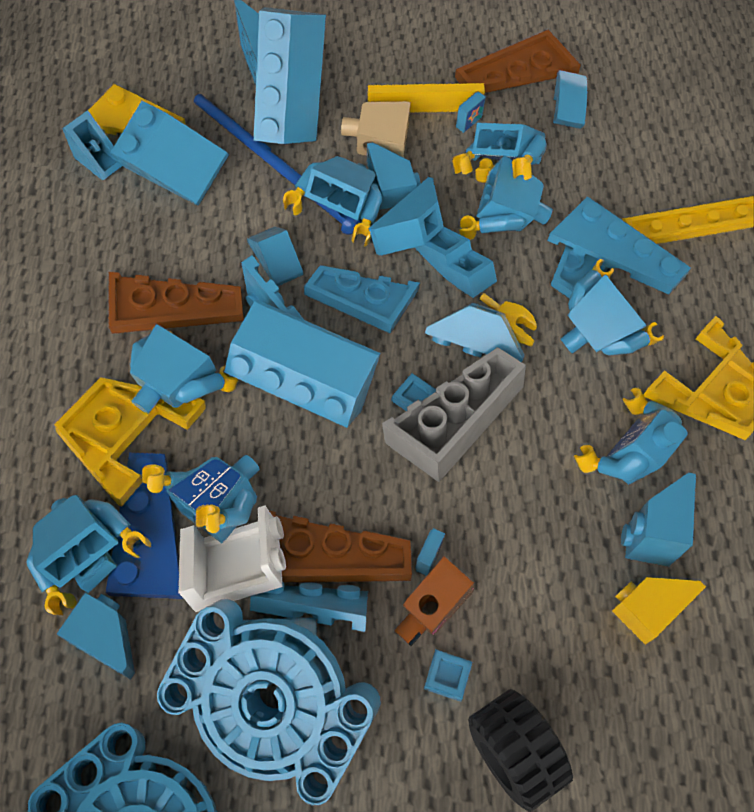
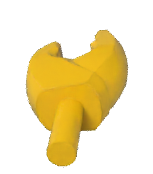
(515, 315)

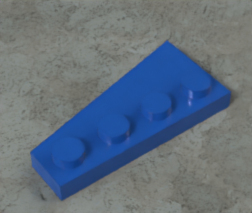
(151, 515)

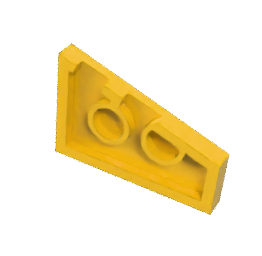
(117, 107)

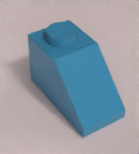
(392, 173)
(100, 632)

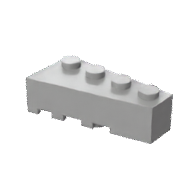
(449, 421)

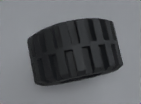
(520, 749)

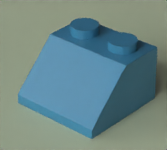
(663, 525)

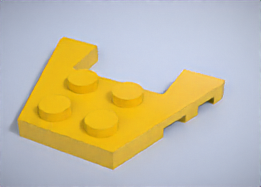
(724, 397)
(106, 423)

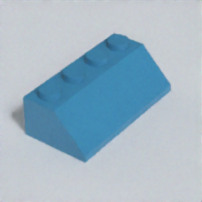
(288, 75)
(302, 363)

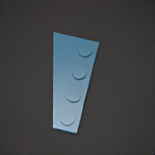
(603, 235)

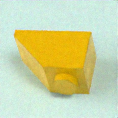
(654, 604)

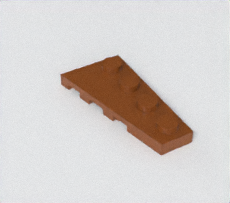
(520, 64)
(144, 302)
(340, 555)

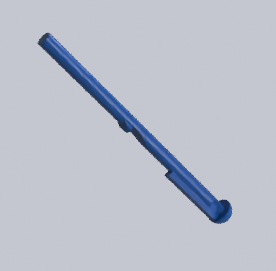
(265, 153)

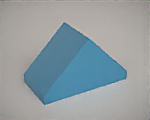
(91, 146)
(276, 255)

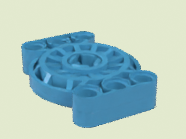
(243, 729)
(119, 782)

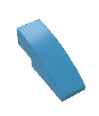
(458, 263)

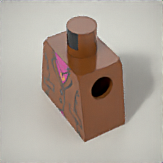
(446, 588)

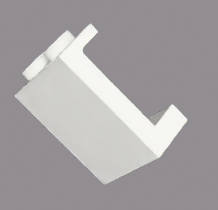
(236, 569)

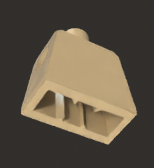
(379, 123)

